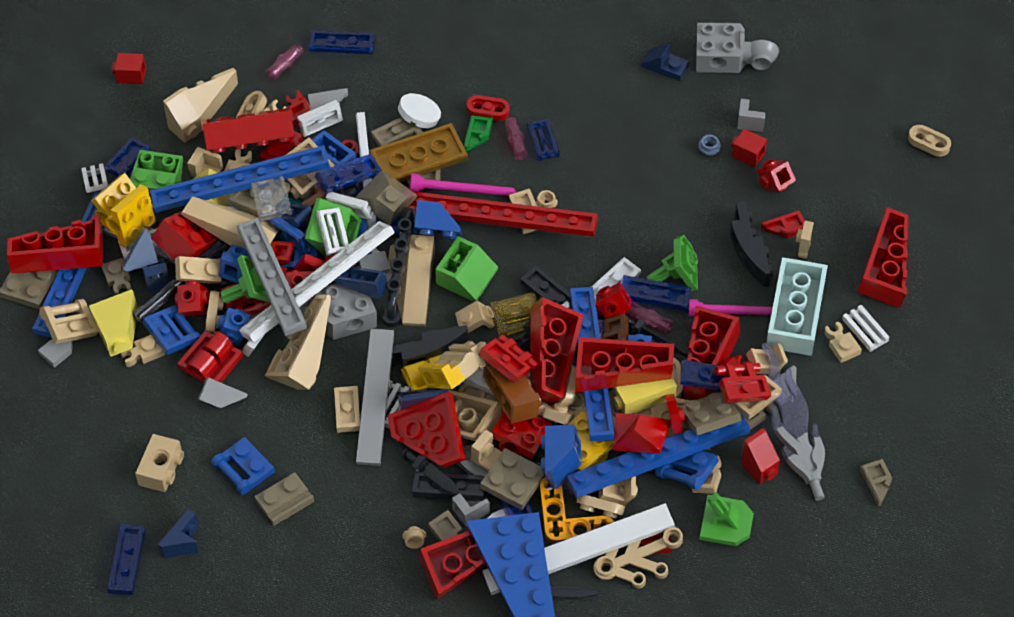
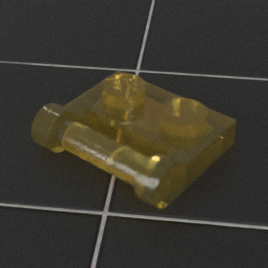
(512, 310)

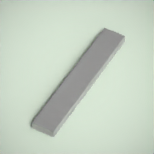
(271, 277)
(375, 397)

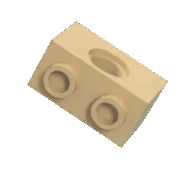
(159, 450)

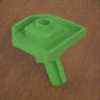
(679, 264)
(248, 286)
(726, 521)

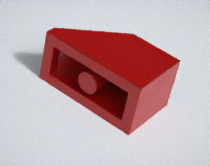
(760, 457)

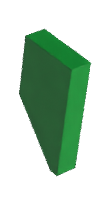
(478, 131)

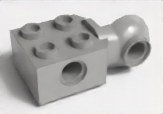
(724, 51)
(348, 311)

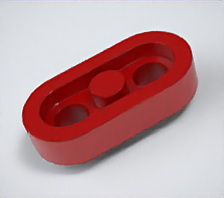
(488, 107)

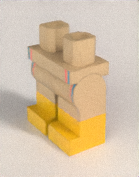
(453, 366)

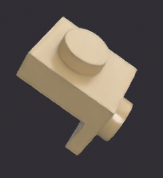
(475, 316)
(760, 356)
(621, 492)

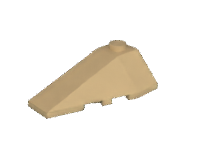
(190, 106)

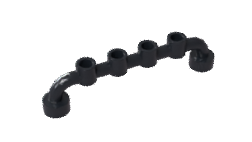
(391, 315)

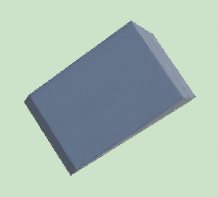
(141, 253)

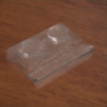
(271, 199)

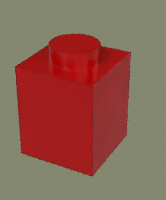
(129, 68)
(749, 147)

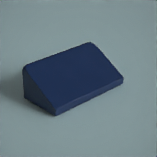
(416, 396)

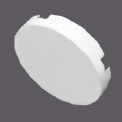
(419, 110)

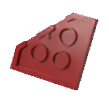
(430, 429)

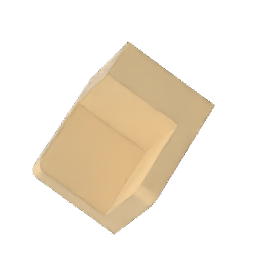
(203, 160)

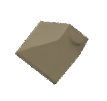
(386, 197)

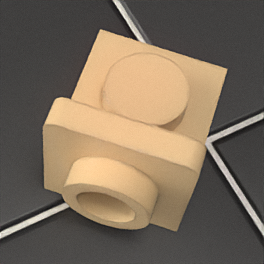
(484, 452)

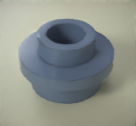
(709, 140)

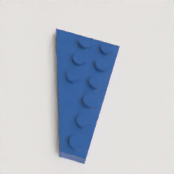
(516, 561)

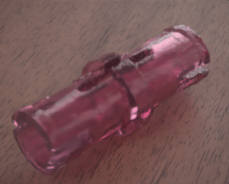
(285, 61)
(515, 138)
(650, 317)

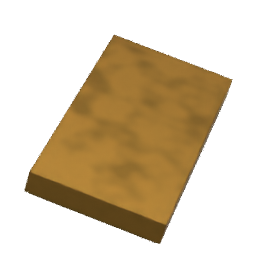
(421, 153)

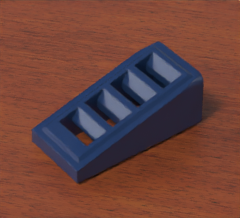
(369, 283)

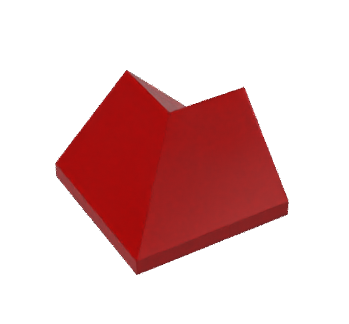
(640, 433)

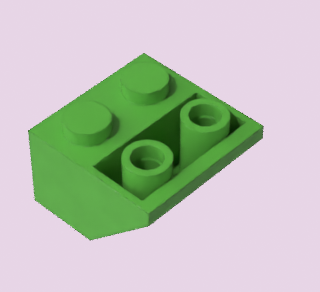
(156, 170)
(350, 220)
(465, 269)

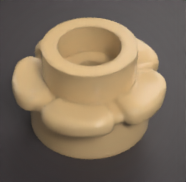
(546, 196)
(414, 537)

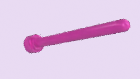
(418, 183)
(730, 309)

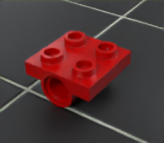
(210, 357)
(520, 437)

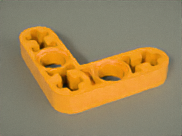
(565, 526)

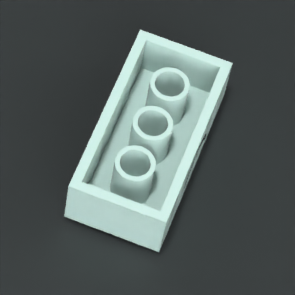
(797, 305)

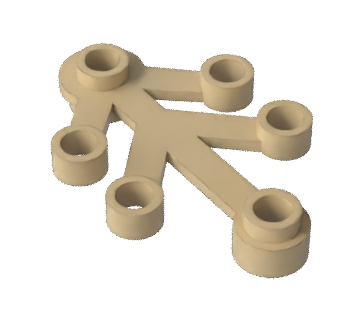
(635, 557)

